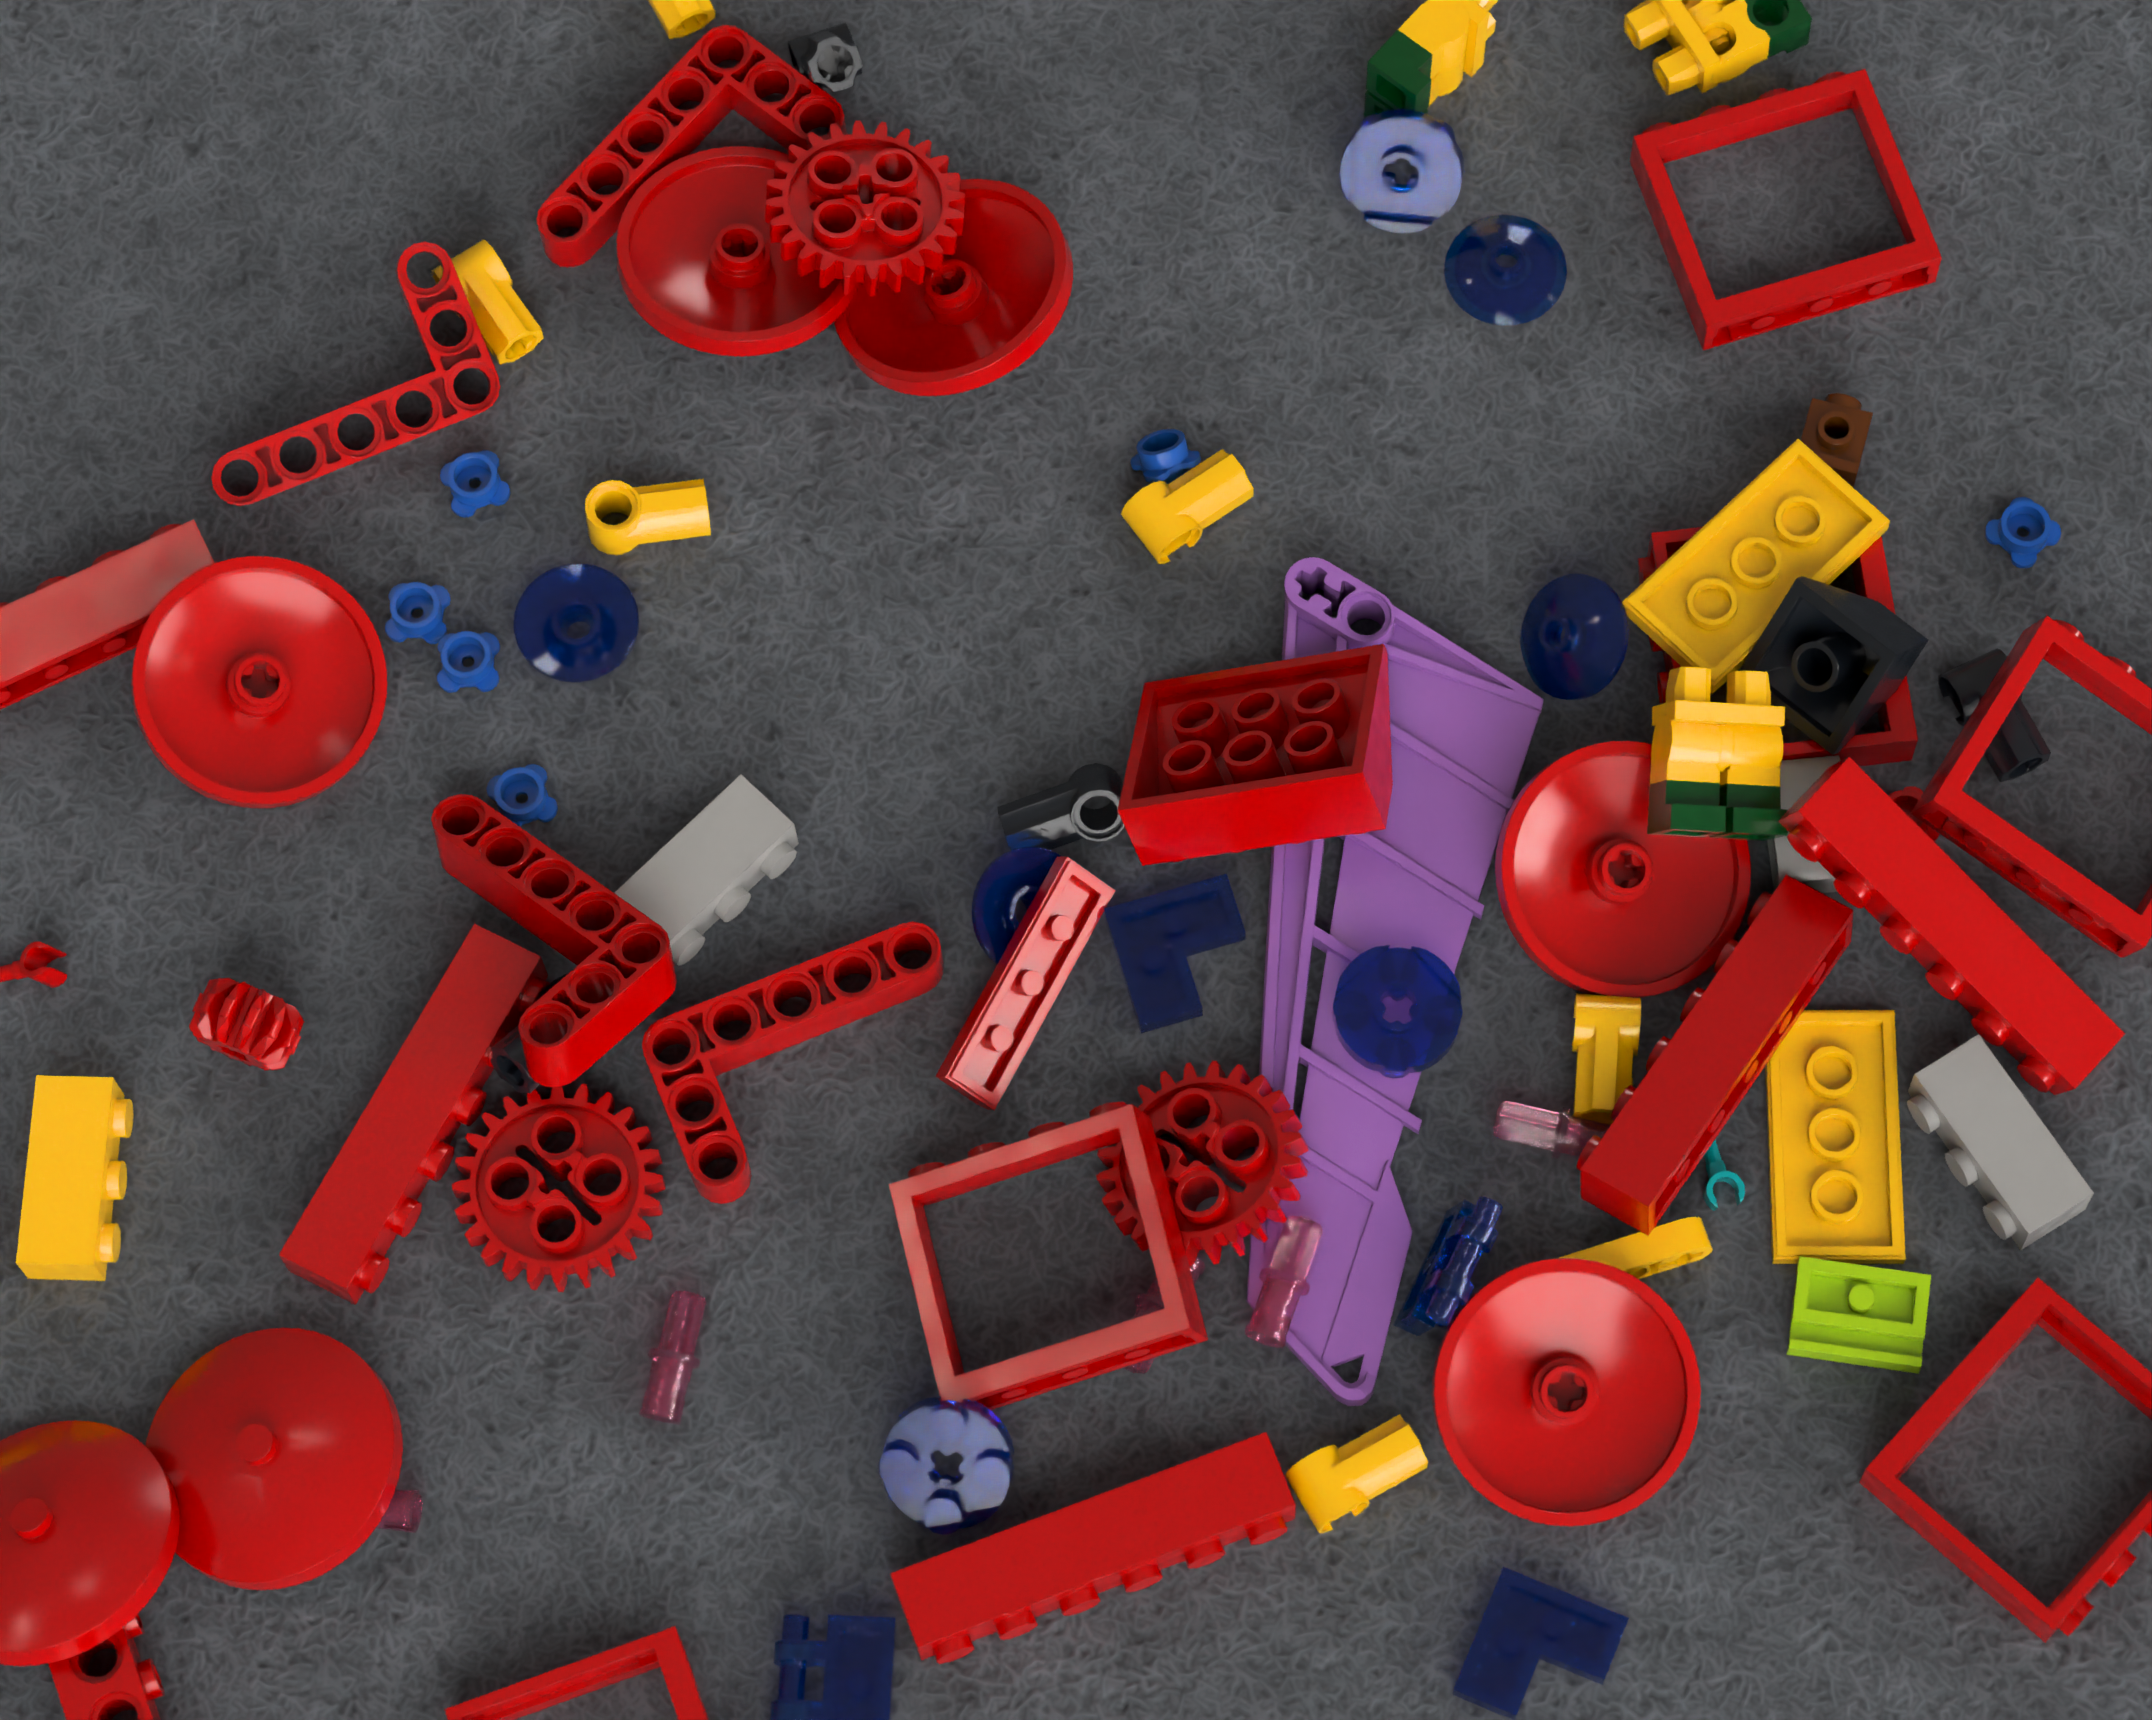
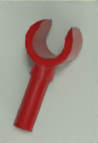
(33, 965)

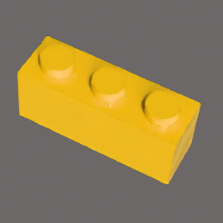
(73, 1178)

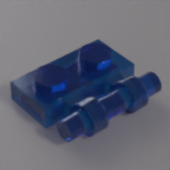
(1449, 1265)
(856, 1664)

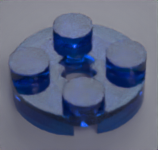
(1408, 136)
(1398, 973)
(943, 1500)

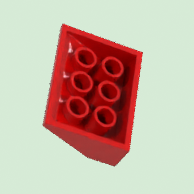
(1260, 756)

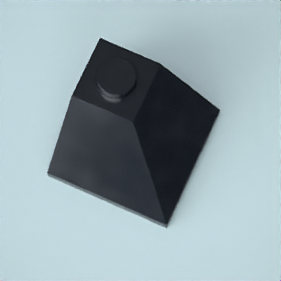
(1833, 659)

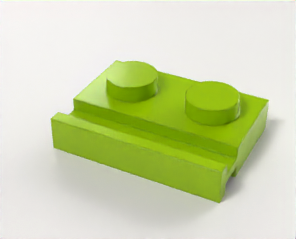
(1859, 1314)

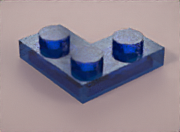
(1156, 937)
(1530, 1624)

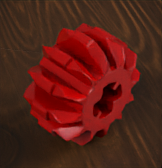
(246, 1024)

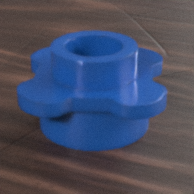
(1164, 456)
(469, 467)
(2028, 515)
(416, 595)
(463, 645)
(523, 780)

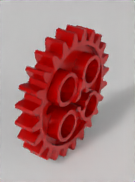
(864, 208)
(1239, 1118)
(517, 1225)

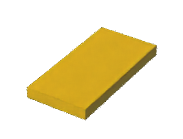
(1733, 574)
(1836, 1140)

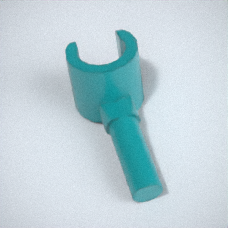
(1716, 1173)

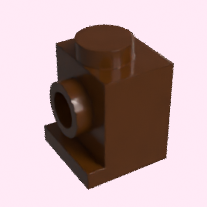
(1843, 417)

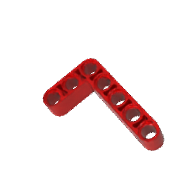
(680, 132)
(380, 407)
(618, 951)
(771, 1032)

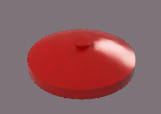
(704, 263)
(978, 312)
(259, 682)
(1601, 895)
(1566, 1391)
(277, 1457)
(80, 1537)

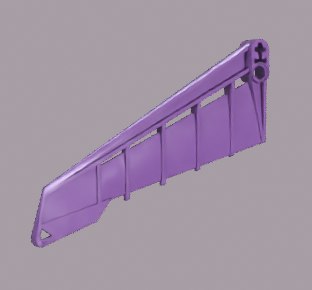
(1417, 883)

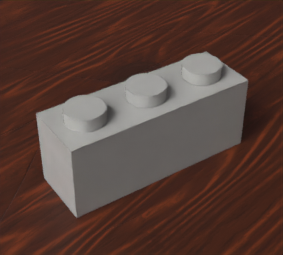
(712, 866)
(1997, 1143)

